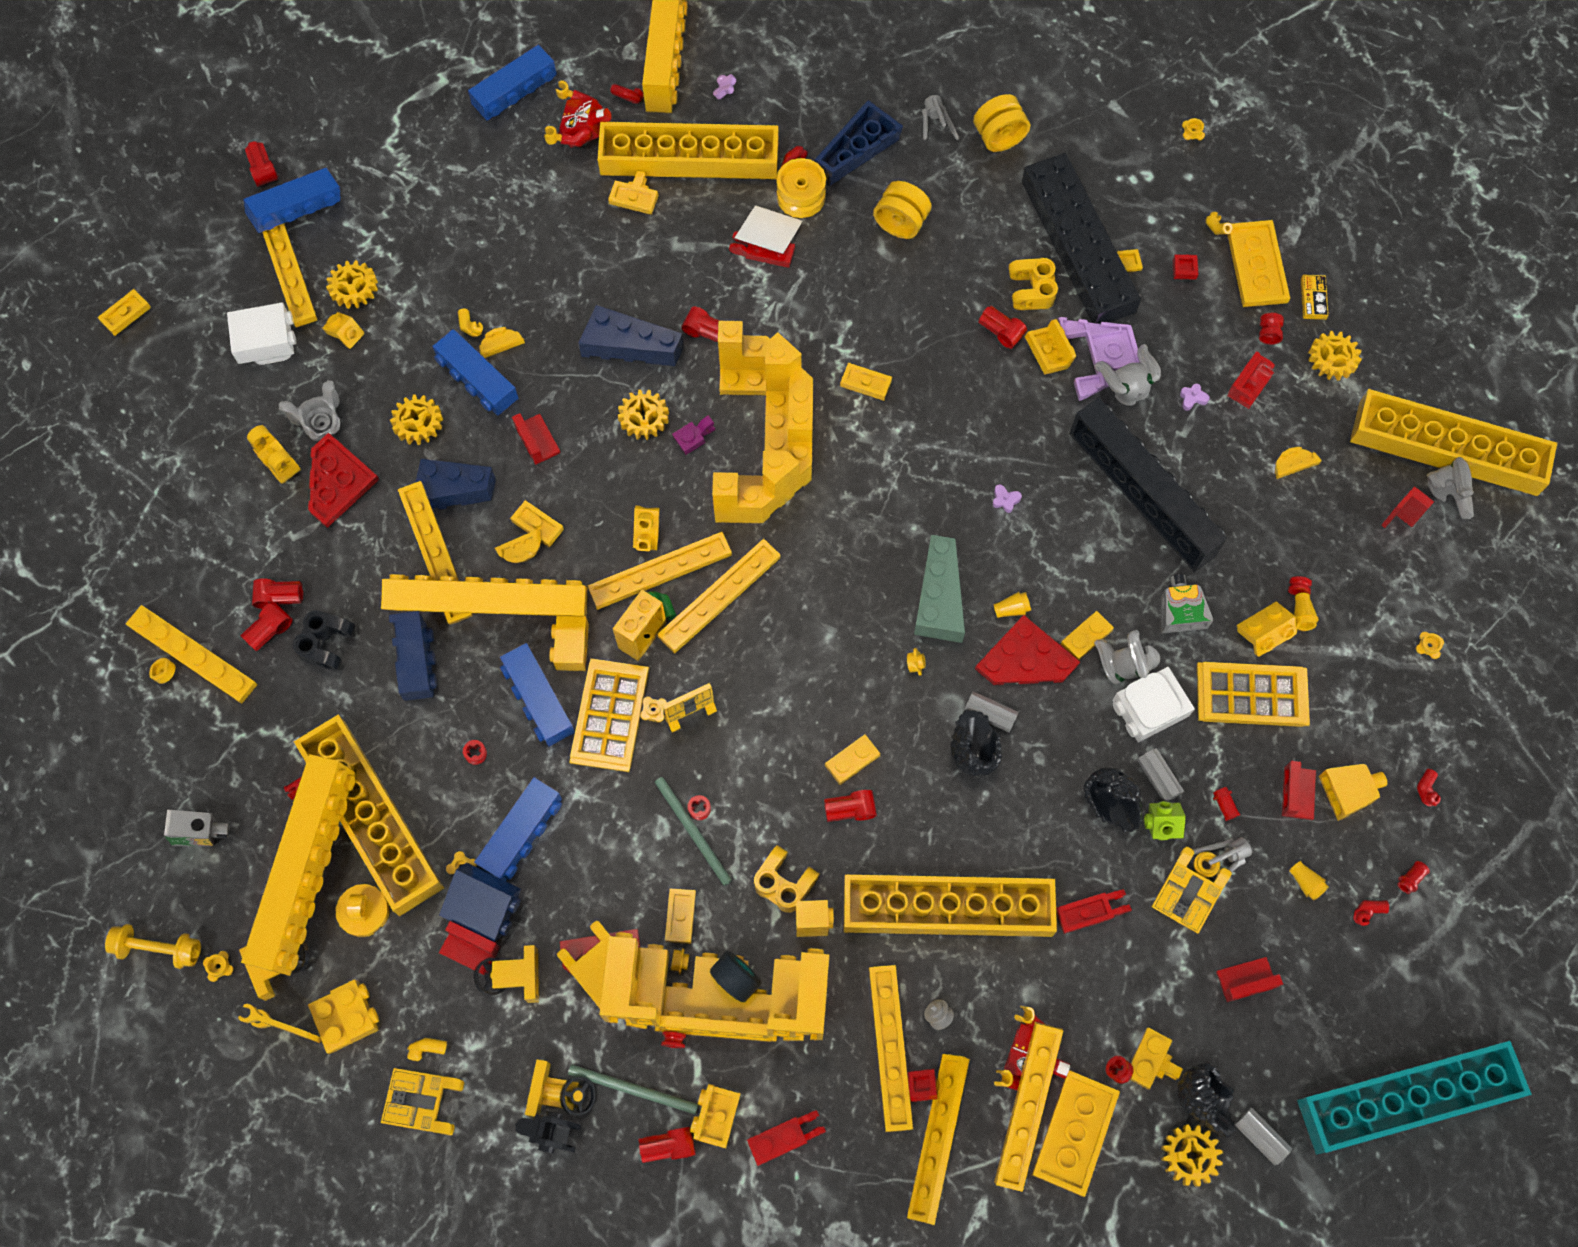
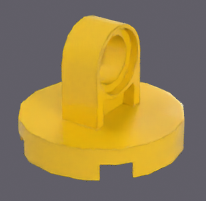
(362, 910)

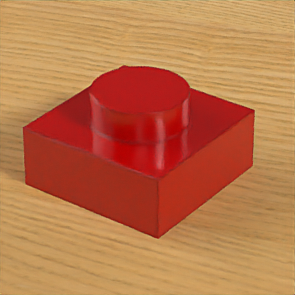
(1185, 266)
(922, 1085)

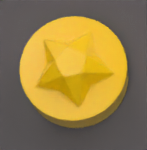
(162, 670)

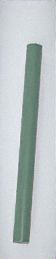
(693, 831)
(634, 1089)

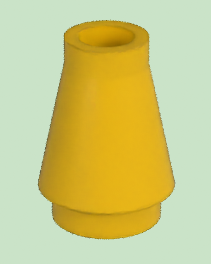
(1013, 606)
(1305, 613)
(1309, 881)

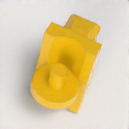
(646, 528)

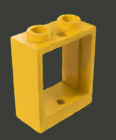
(641, 618)

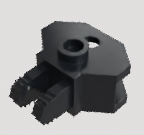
(547, 1131)

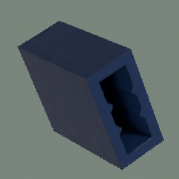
(480, 902)

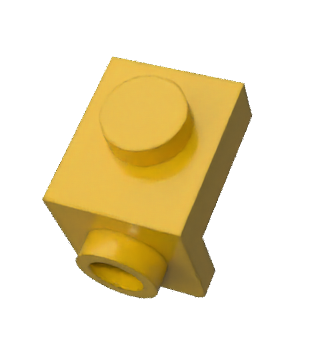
(343, 328)

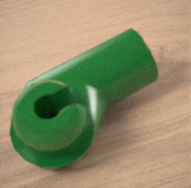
(667, 605)

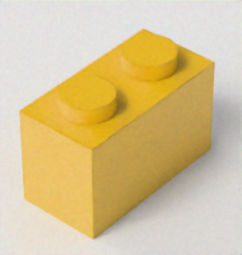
(570, 643)
(813, 918)

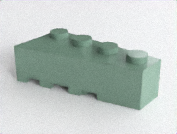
(940, 599)

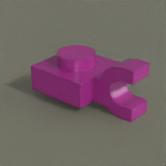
(691, 437)

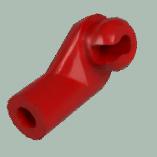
(633, 96)
(796, 153)
(1425, 788)
(1367, 908)

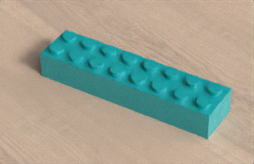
(1413, 1097)

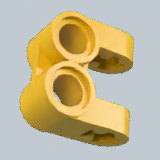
(1029, 270)
(272, 454)
(781, 885)

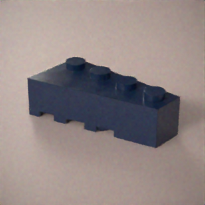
(858, 141)
(629, 338)

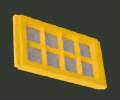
(1252, 694)
(609, 715)

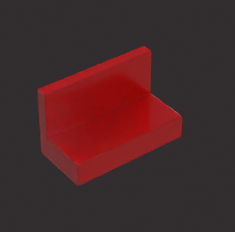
(536, 437)
(1410, 508)
(1298, 791)
(467, 947)
(1248, 979)

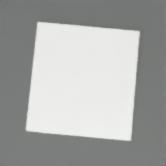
(768, 229)

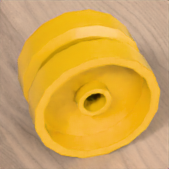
(1001, 123)
(801, 188)
(902, 209)

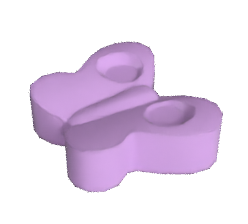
(725, 86)
(1192, 396)
(1005, 499)

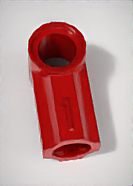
(261, 167)
(700, 324)
(1007, 330)
(269, 591)
(271, 621)
(857, 805)
(673, 1145)

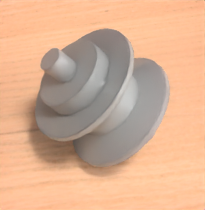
(939, 1014)

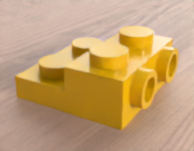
(344, 1016)

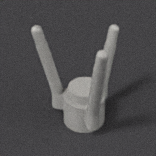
(936, 110)
(1235, 851)

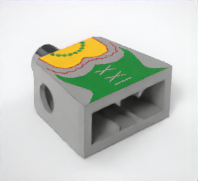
(1184, 607)
(184, 826)

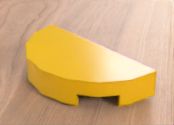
(499, 340)
(1295, 460)
(521, 548)

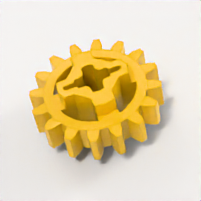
(352, 284)
(1334, 355)
(655, 416)
(428, 420)
(1193, 1166)

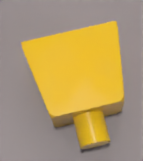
(1351, 788)

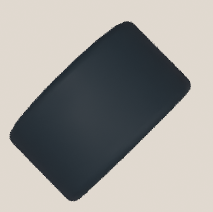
(735, 976)

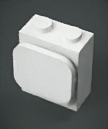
(261, 334)
(1152, 704)

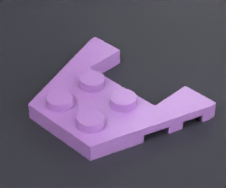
(1107, 343)

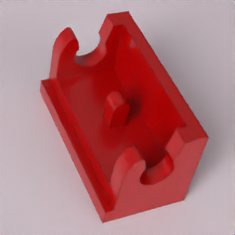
(1251, 380)

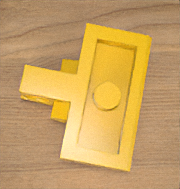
(634, 194)
(1152, 1061)

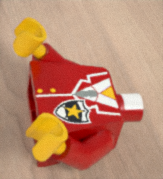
(579, 120)
(1015, 1062)

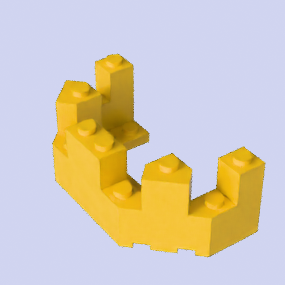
(771, 369)
(638, 993)

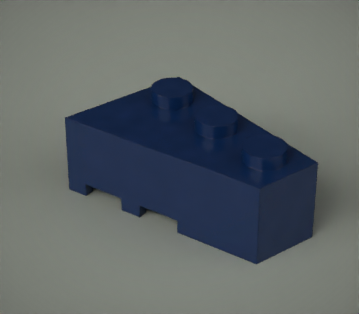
(455, 483)
(413, 656)

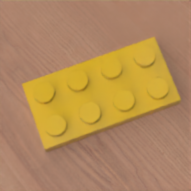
(1258, 264)
(1076, 1133)

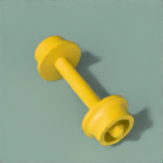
(121, 940)

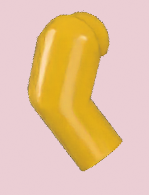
(1218, 228)
(467, 326)
(426, 1045)

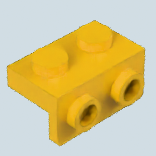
(1051, 347)
(1268, 628)
(716, 1116)

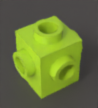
(1165, 820)

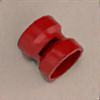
(1271, 328)

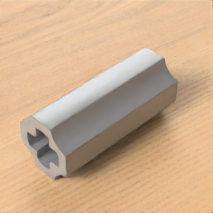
(998, 714)
(1160, 775)
(1263, 1136)

